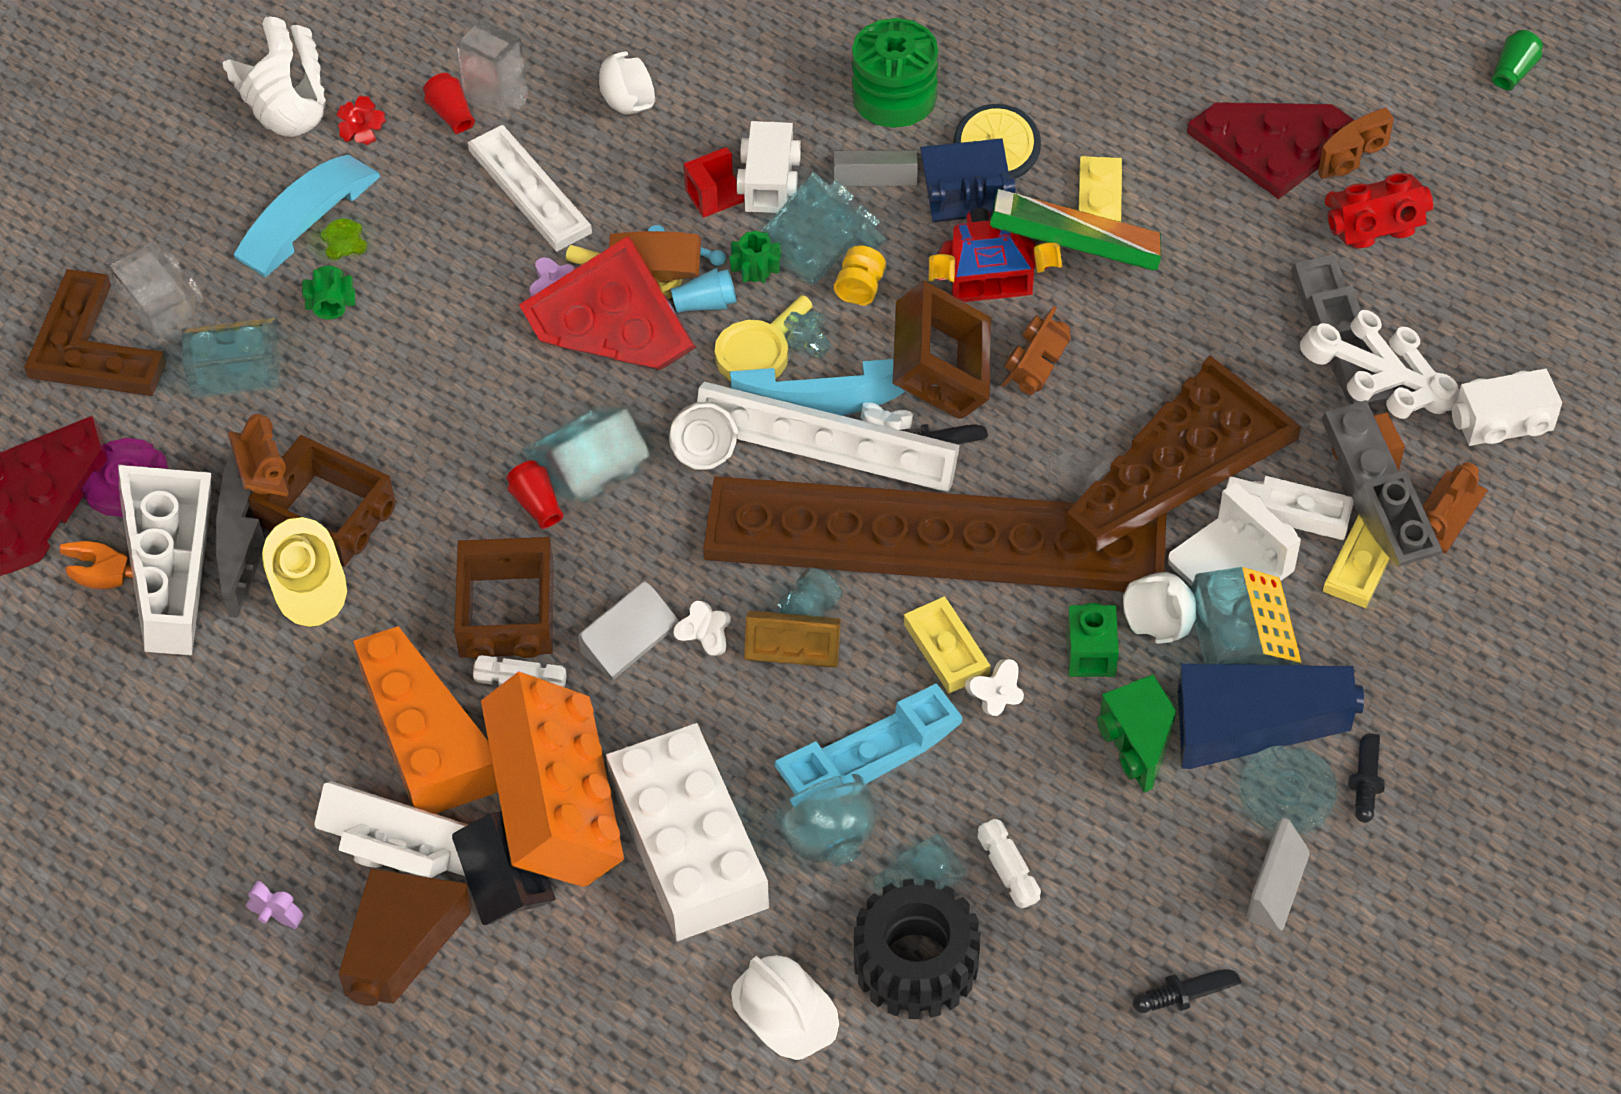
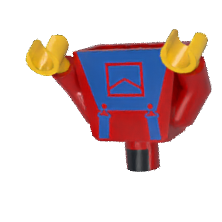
(990, 261)

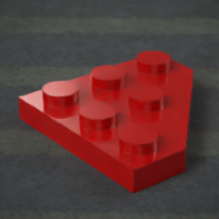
(610, 311)

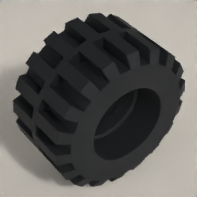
(911, 983)

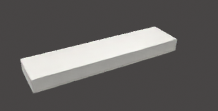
(529, 188)

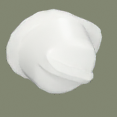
(785, 1007)

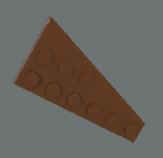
(1185, 449)

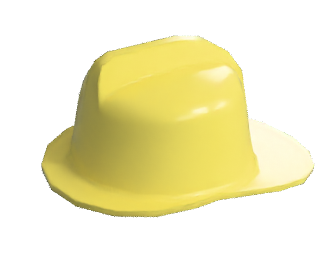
(304, 571)

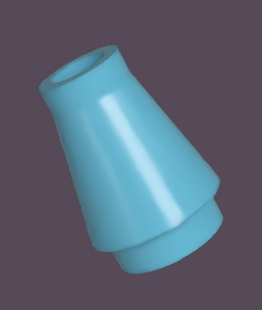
(707, 292)

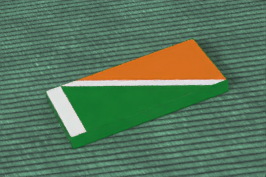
(1076, 230)

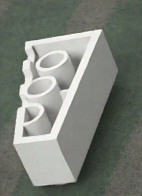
(166, 541)

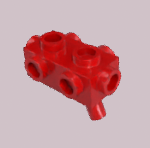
(1378, 209)

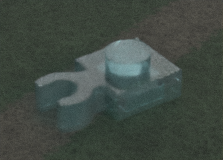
(928, 861)

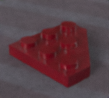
(1269, 141)
(43, 487)

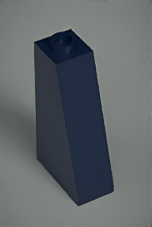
(1248, 708)

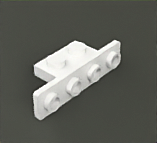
(388, 832)

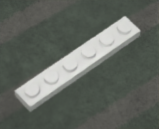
(836, 438)

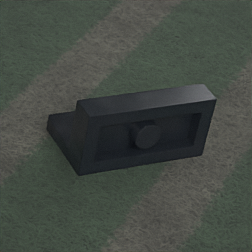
(493, 881)

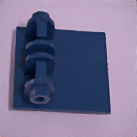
(964, 177)

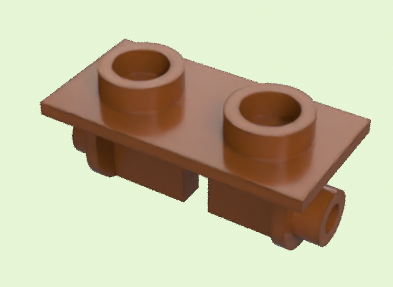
(1026, 364)
(258, 457)
(1454, 503)

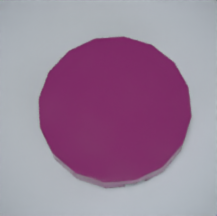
(102, 488)

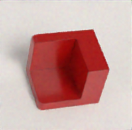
(711, 182)

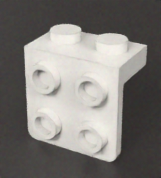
(1240, 537)

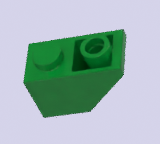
(1140, 725)

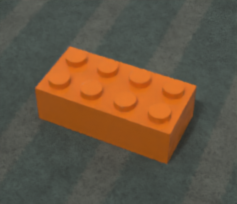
(551, 780)

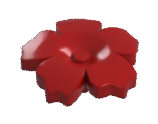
(359, 120)

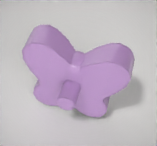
(548, 273)
(273, 905)

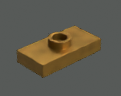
(792, 638)

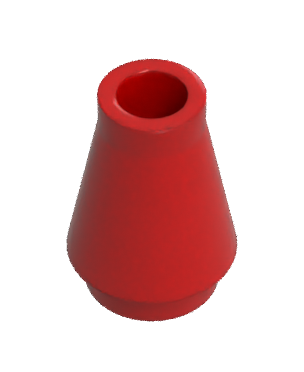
(448, 100)
(534, 492)

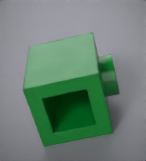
(1092, 640)

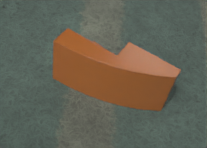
(1344, 149)
(666, 253)

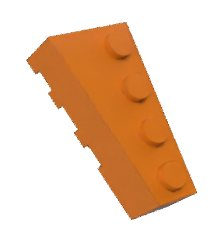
(430, 735)

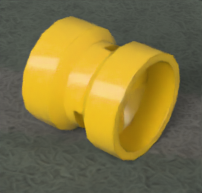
(860, 275)

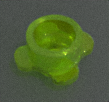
(344, 230)

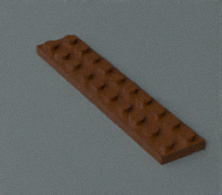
(919, 535)

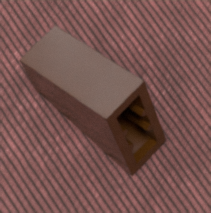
(398, 933)

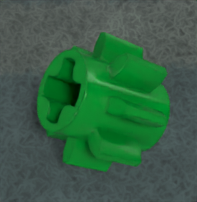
(755, 257)
(328, 292)

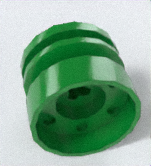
(894, 72)

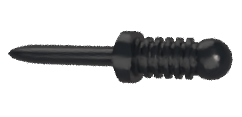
(955, 434)
(1366, 780)
(1185, 991)

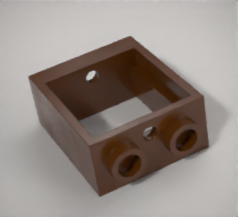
(915, 369)
(311, 459)
(483, 561)

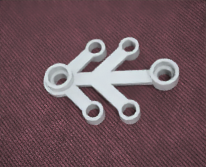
(1433, 390)

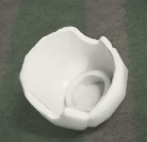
(626, 84)
(703, 436)
(1160, 607)

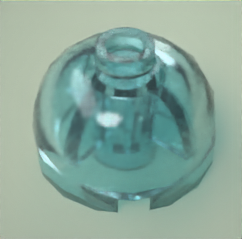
(829, 820)

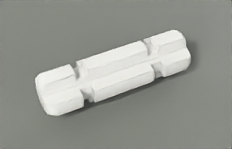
(489, 669)
(1009, 863)

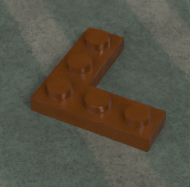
(68, 357)

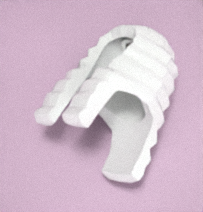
(269, 85)

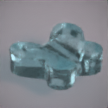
(807, 332)

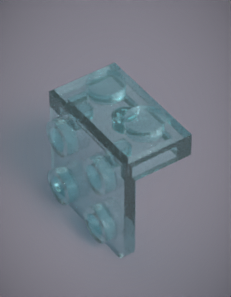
(820, 227)

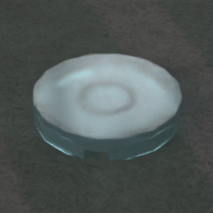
(1271, 796)

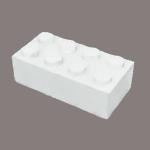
(687, 832)

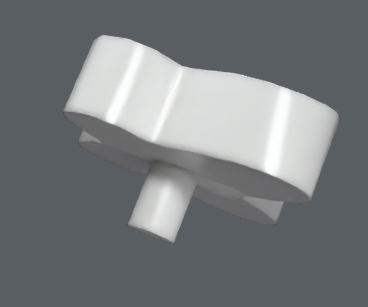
(875, 414)
(704, 626)
(997, 689)

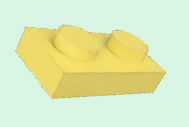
(1100, 186)
(946, 644)

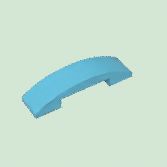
(298, 208)
(830, 395)
(877, 749)

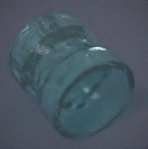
(813, 595)

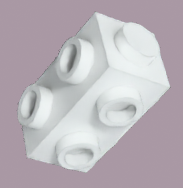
(769, 163)
(1507, 407)

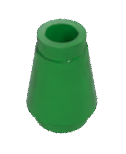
(1517, 58)

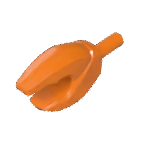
(108, 567)

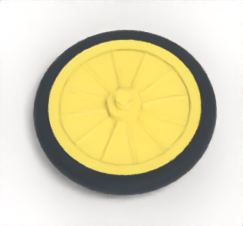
(1003, 121)

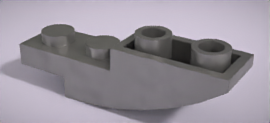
(1379, 490)

